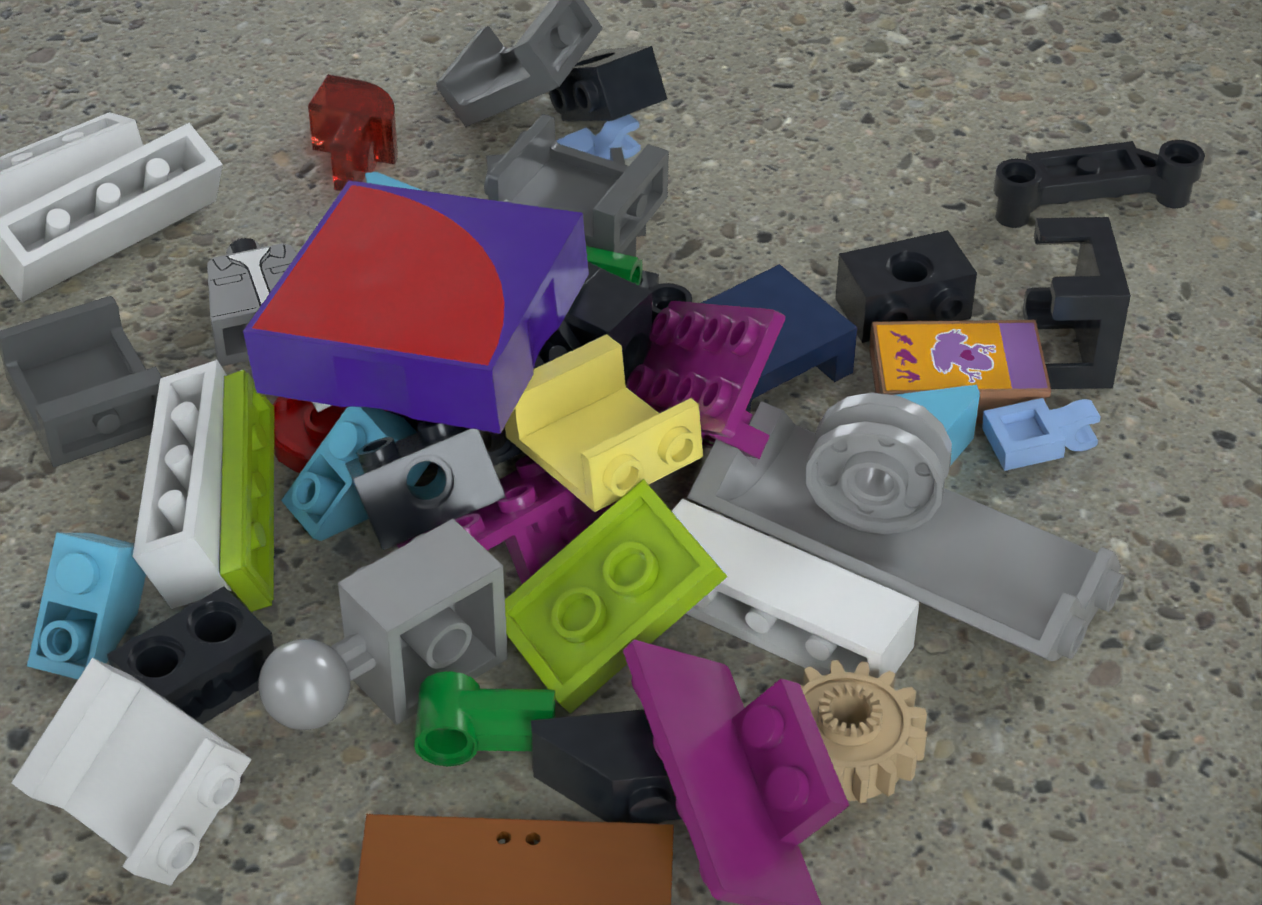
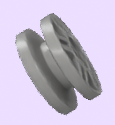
(879, 463)

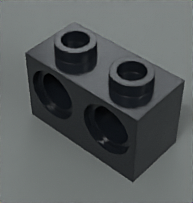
(201, 656)

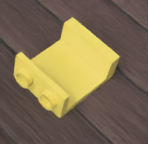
(596, 431)

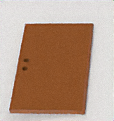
(464, 863)

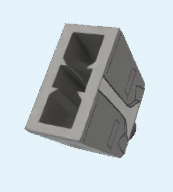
(238, 288)

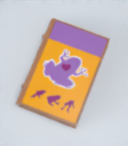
(932, 355)

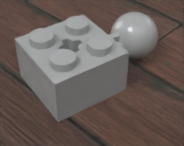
(402, 620)

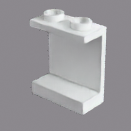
(133, 771)

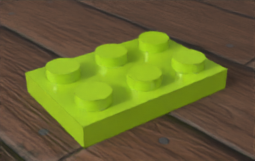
(607, 587)

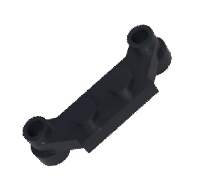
(1095, 174)

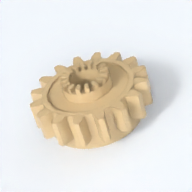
(866, 728)

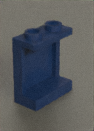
(810, 335)

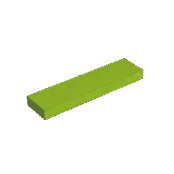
(247, 492)

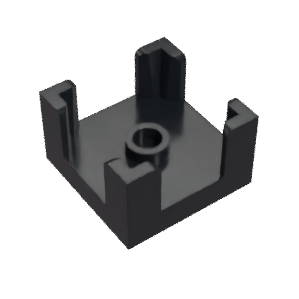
(1090, 302)

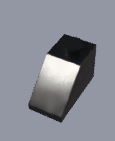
(605, 765)

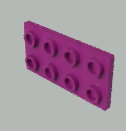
(715, 360)
(533, 519)
(741, 776)

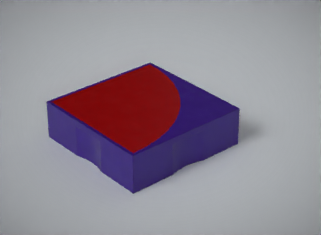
(419, 305)

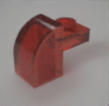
(354, 125)

